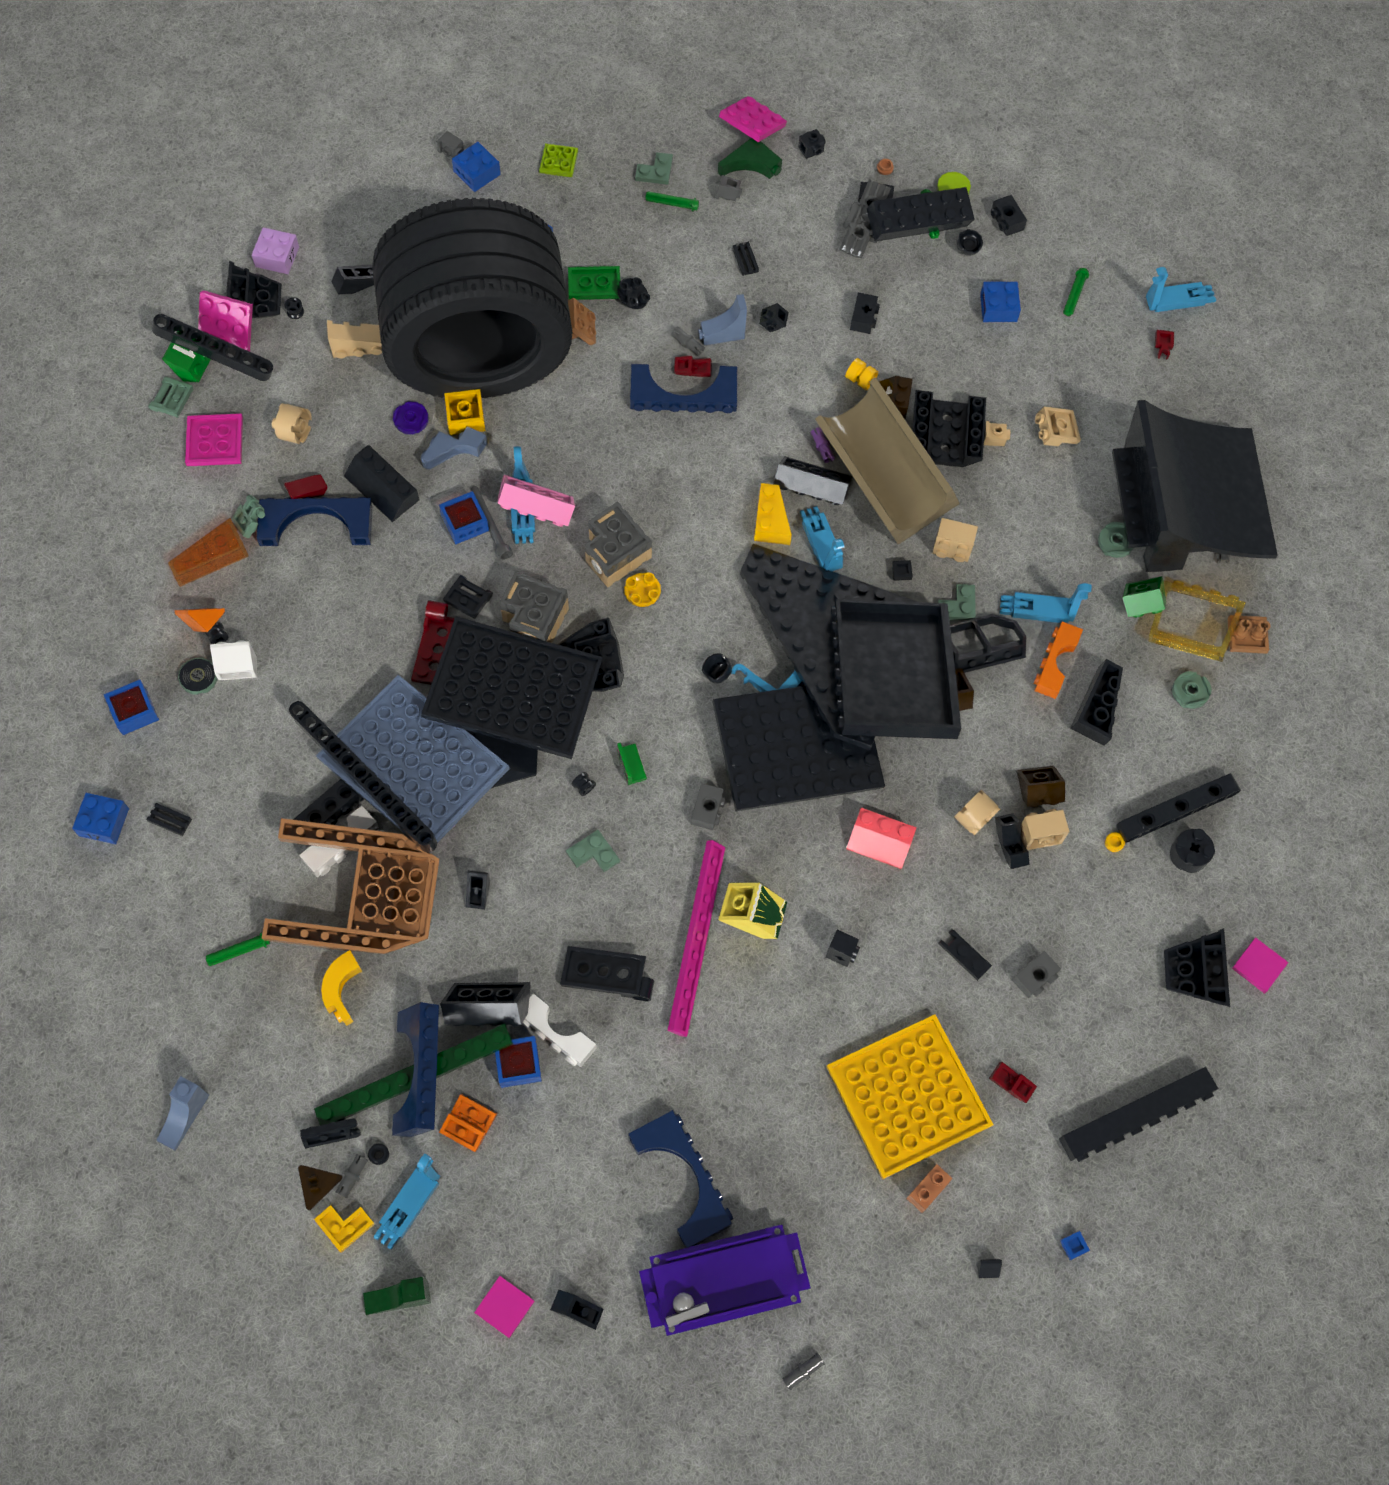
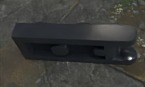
(966, 955)
(329, 1133)

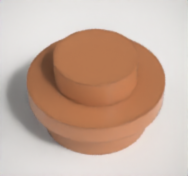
(885, 167)

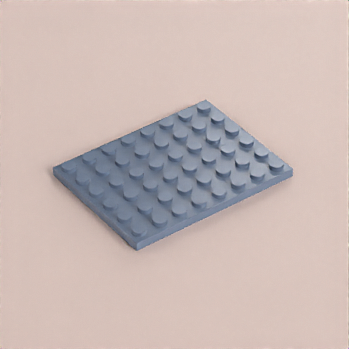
(423, 762)

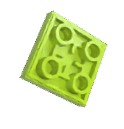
(558, 160)

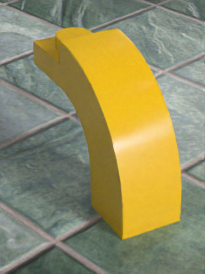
(333, 982)

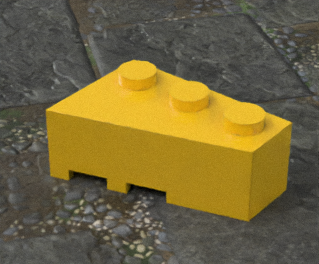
(772, 520)

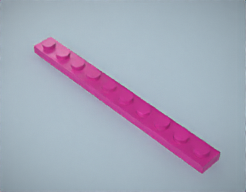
(696, 939)

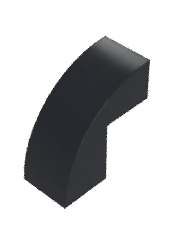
(1010, 839)

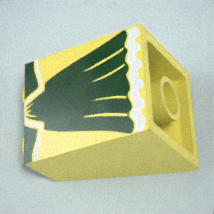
(753, 909)

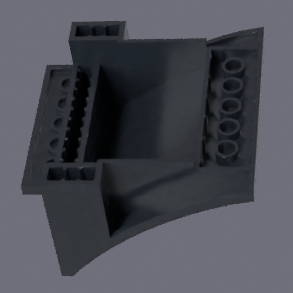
(1191, 490)

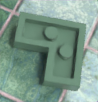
(658, 173)
(964, 606)
(593, 847)

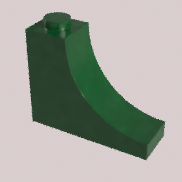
(752, 157)
(402, 1295)

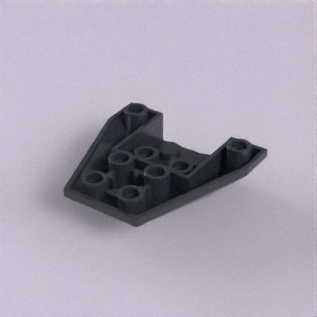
(600, 640)
(520, 759)

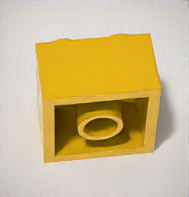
(464, 410)

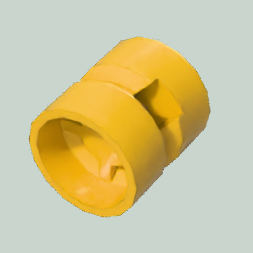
(861, 374)

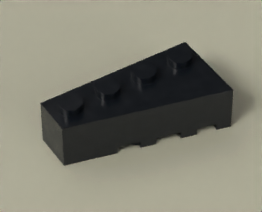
(1098, 707)

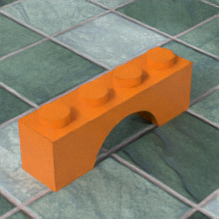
(1051, 679)

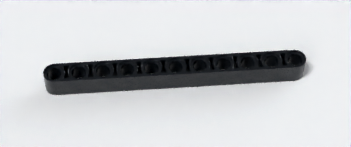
(366, 783)

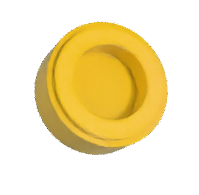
(1114, 842)

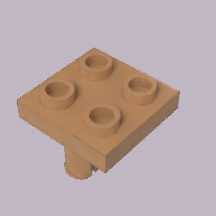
(582, 322)
(1250, 635)

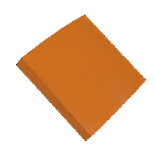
(468, 1122)

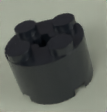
(1192, 850)

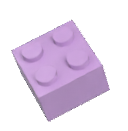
(275, 250)

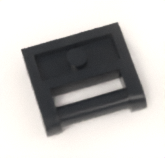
(465, 601)

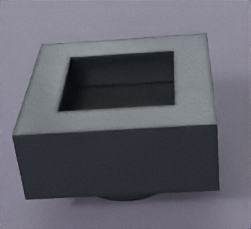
(902, 570)

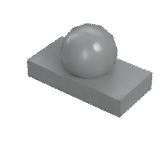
(684, 1306)

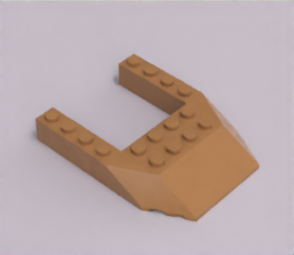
(389, 892)

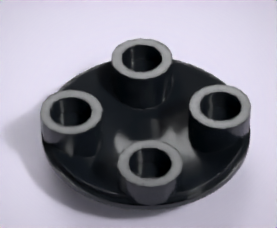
(633, 293)

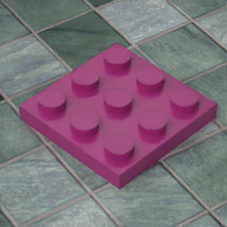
(753, 118)
(226, 318)
(214, 440)

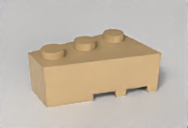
(353, 340)

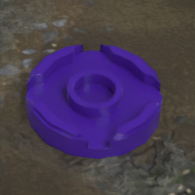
(410, 423)

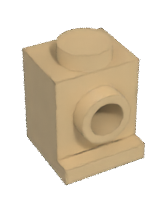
(996, 434)

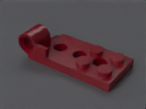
(435, 620)

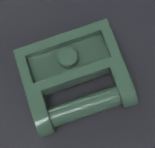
(175, 399)

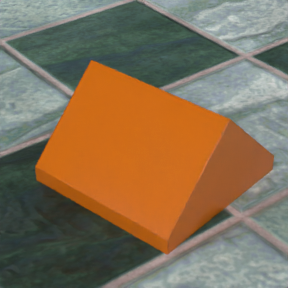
(200, 619)

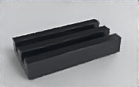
(742, 247)
(160, 807)

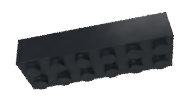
(920, 214)

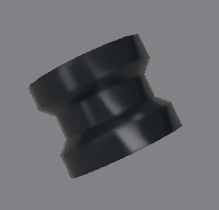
(294, 303)
(217, 634)
(583, 783)

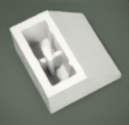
(234, 660)

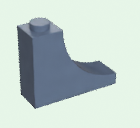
(727, 326)
(186, 1103)

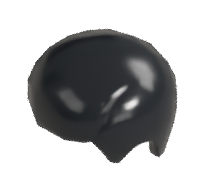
(969, 242)
(717, 668)

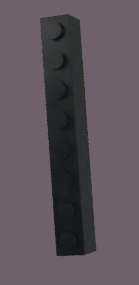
(1138, 1114)

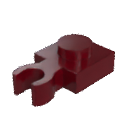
(1164, 341)

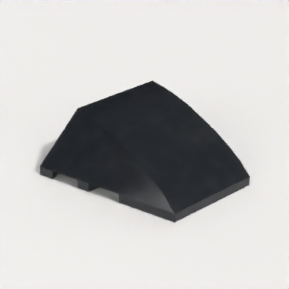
(254, 289)
(1199, 969)

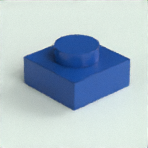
(1074, 1245)

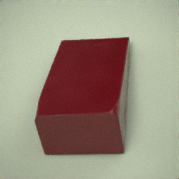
(307, 487)

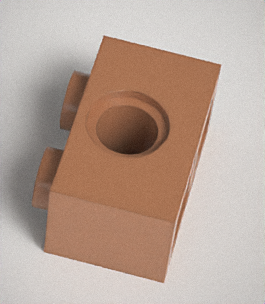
(929, 1188)

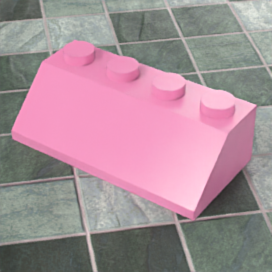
(536, 501)

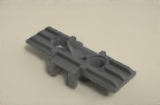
(859, 221)

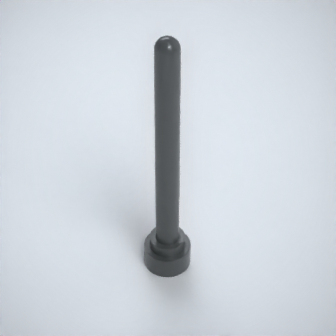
(503, 550)

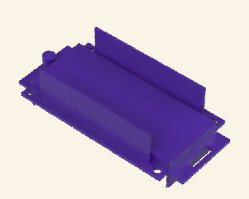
(730, 1274)

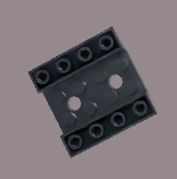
(962, 434)

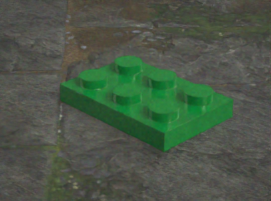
(593, 282)

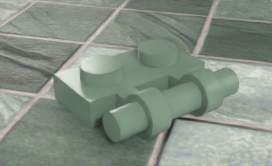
(246, 516)

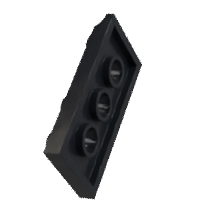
(633, 986)

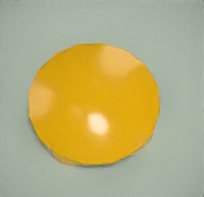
(642, 589)

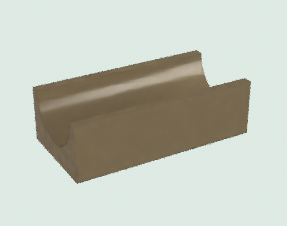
(889, 464)

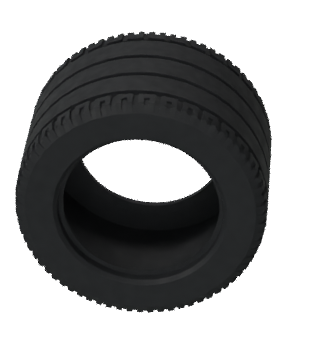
(471, 298)

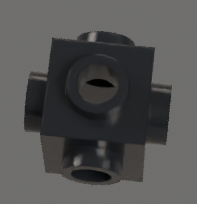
(811, 143)
(773, 317)

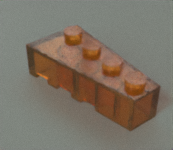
(209, 554)

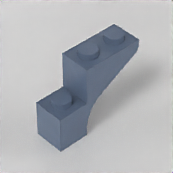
(445, 447)

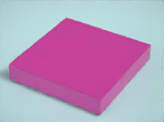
(1260, 965)
(504, 1307)

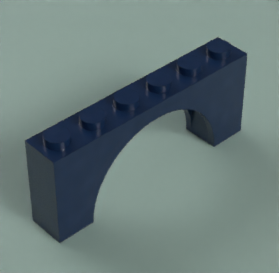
(649, 396)
(279, 513)
(418, 1111)
(668, 1136)

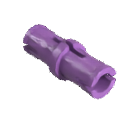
(822, 445)

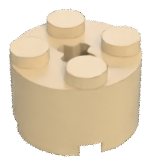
(292, 423)
(977, 812)

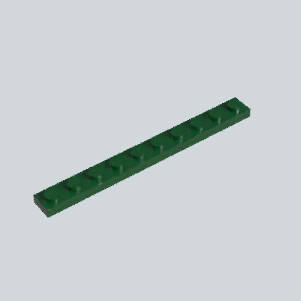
(401, 1080)

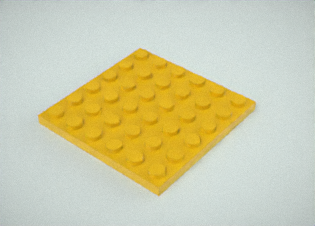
(909, 1096)

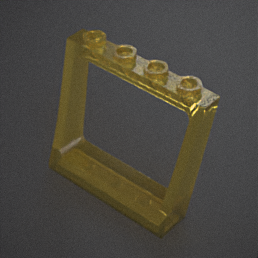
(1189, 645)

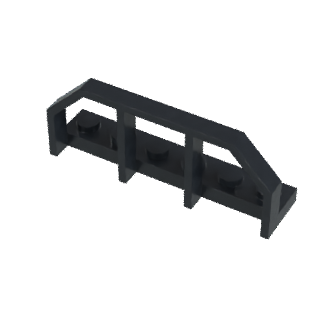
(989, 655)

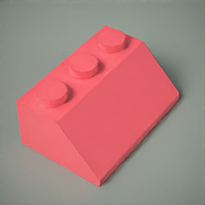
(881, 838)

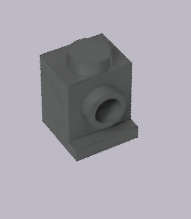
(450, 145)
(729, 188)

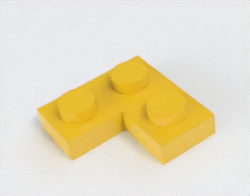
(343, 1232)

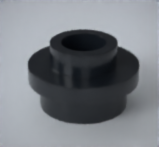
(378, 1147)

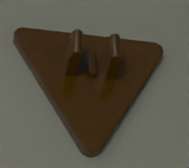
(316, 1184)

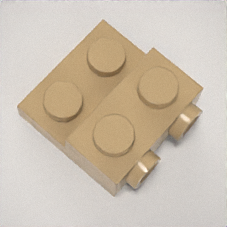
(1057, 426)

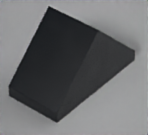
(477, 889)

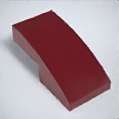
(693, 367)
(1013, 1083)

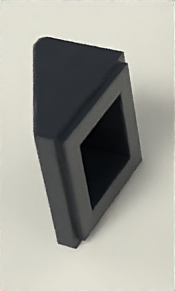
(989, 1268)

